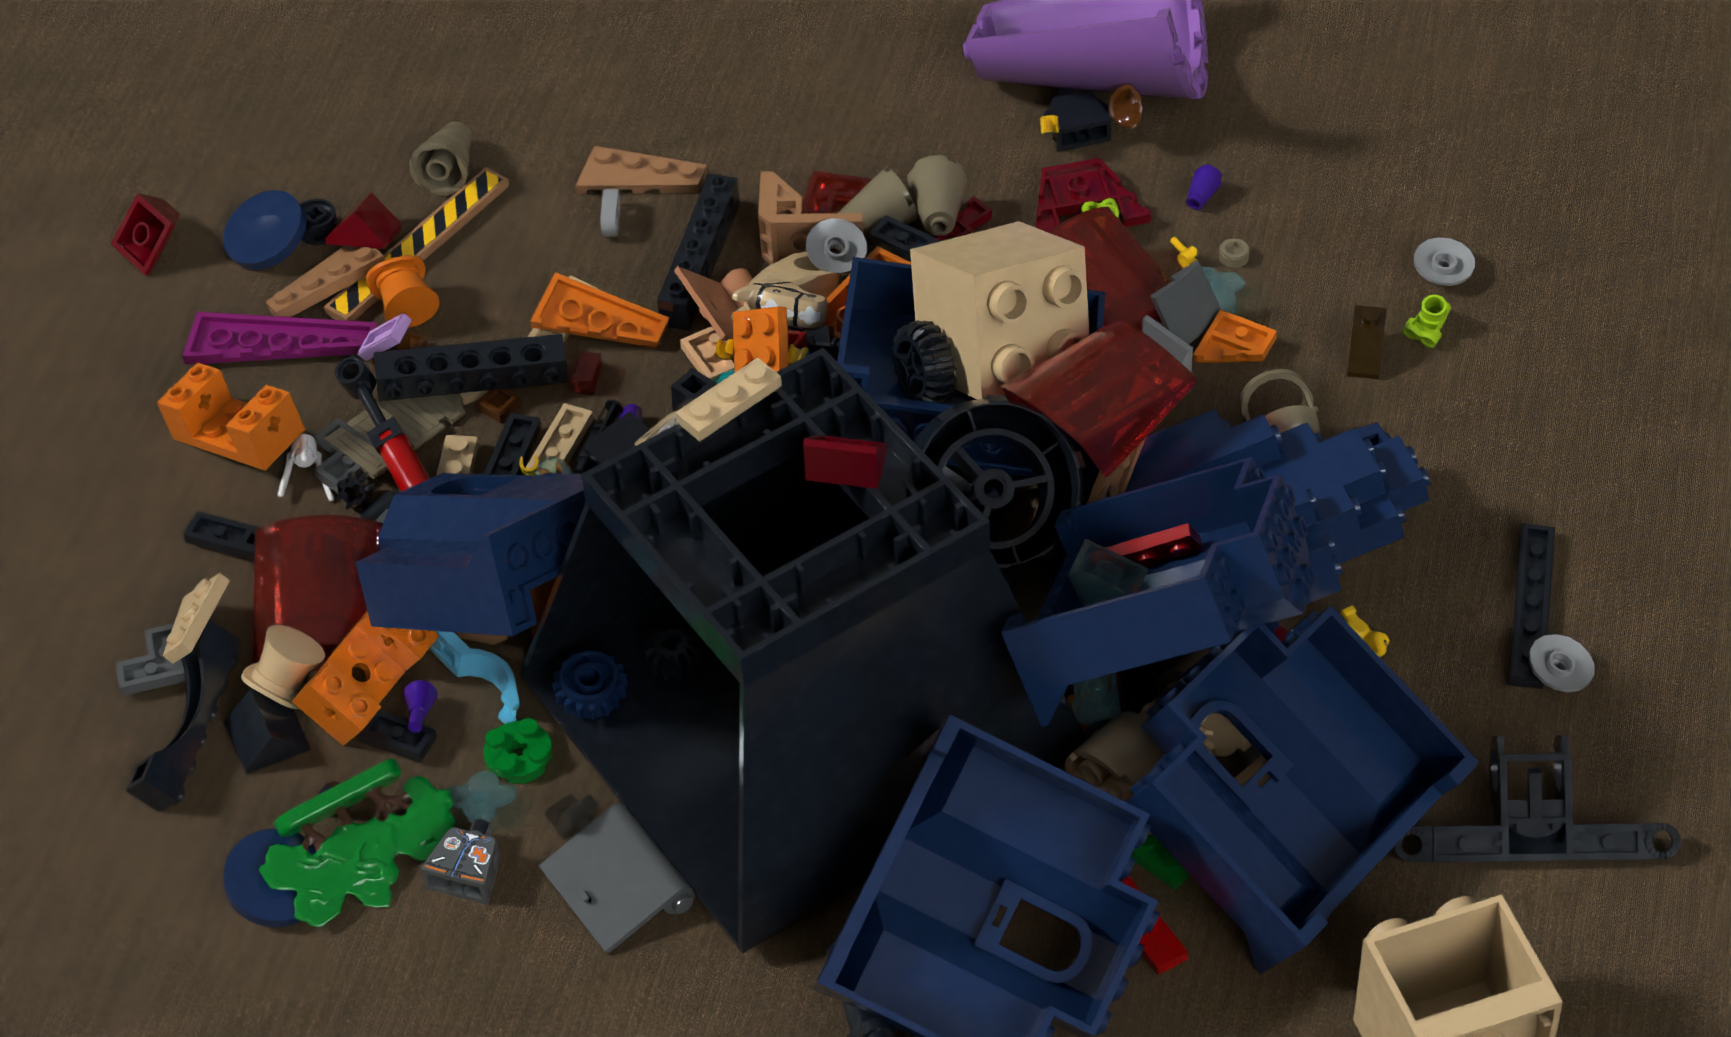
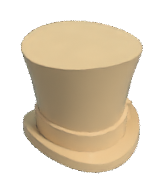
(284, 664)

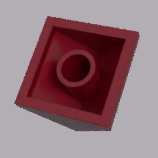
(366, 225)
(844, 461)

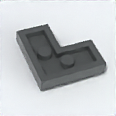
(336, 466)
(150, 670)

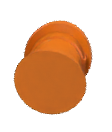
(402, 289)

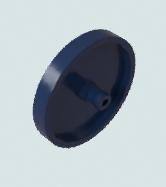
(264, 230)
(246, 886)

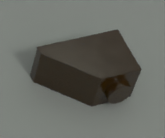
(1366, 342)

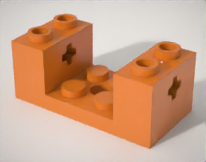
(207, 417)
(343, 703)

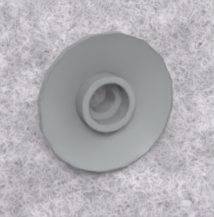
(838, 235)
(1444, 261)
(1561, 663)

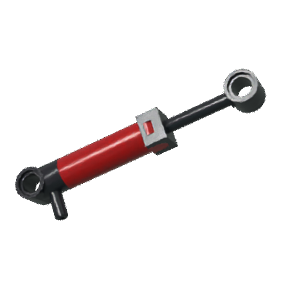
(388, 435)

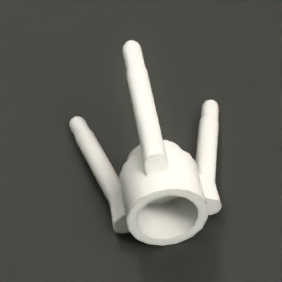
(304, 454)

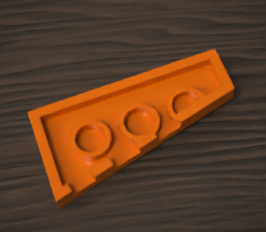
(592, 313)

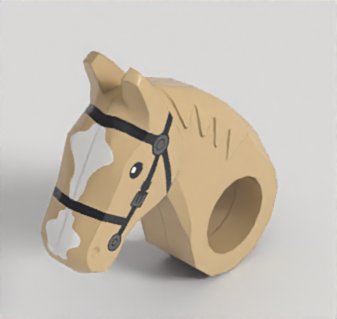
(791, 284)

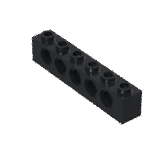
(699, 247)
(470, 367)

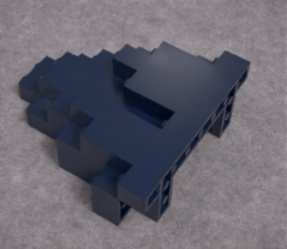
(1341, 485)

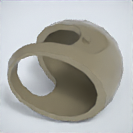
(1285, 417)

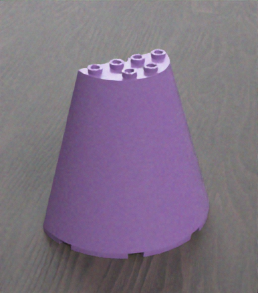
(1093, 45)

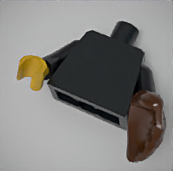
(1085, 121)

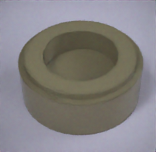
(1234, 253)

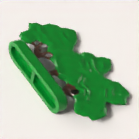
(356, 855)

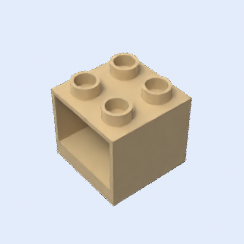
(1002, 301)
(1454, 977)

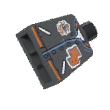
(464, 863)

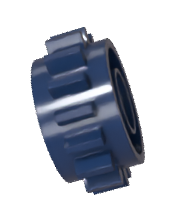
(587, 700)

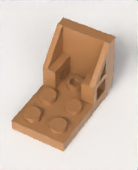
(781, 219)

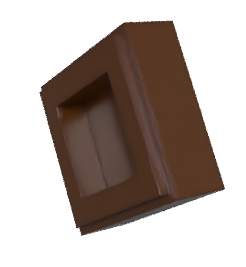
(498, 404)

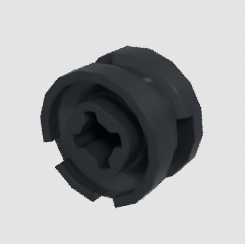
(320, 220)

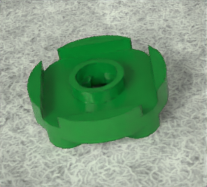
(514, 735)

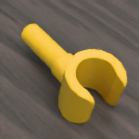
(1186, 254)

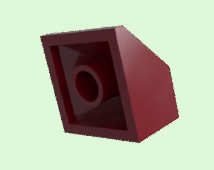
(145, 231)

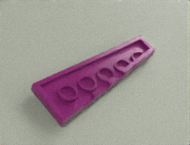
(258, 337)

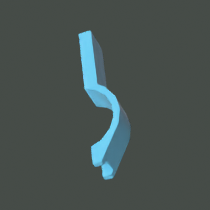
(478, 663)

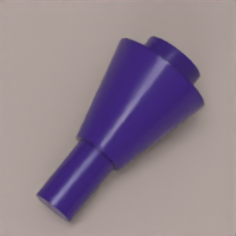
(419, 700)

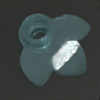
(1224, 287)
(482, 796)

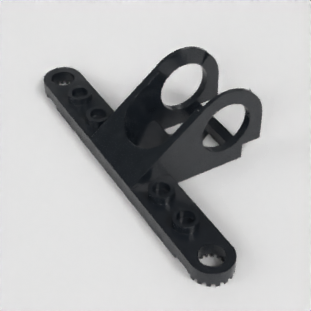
(1535, 826)

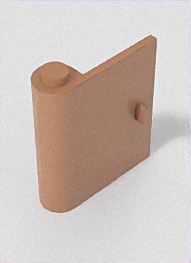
(716, 298)

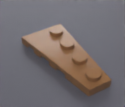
(639, 172)
(324, 280)

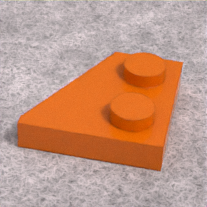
(1234, 340)

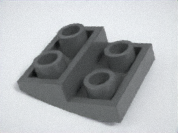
(1187, 303)

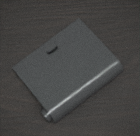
(621, 874)

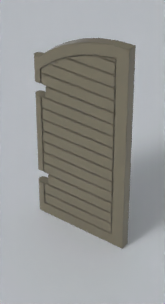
(418, 416)

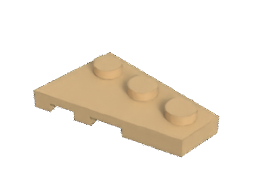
(193, 617)

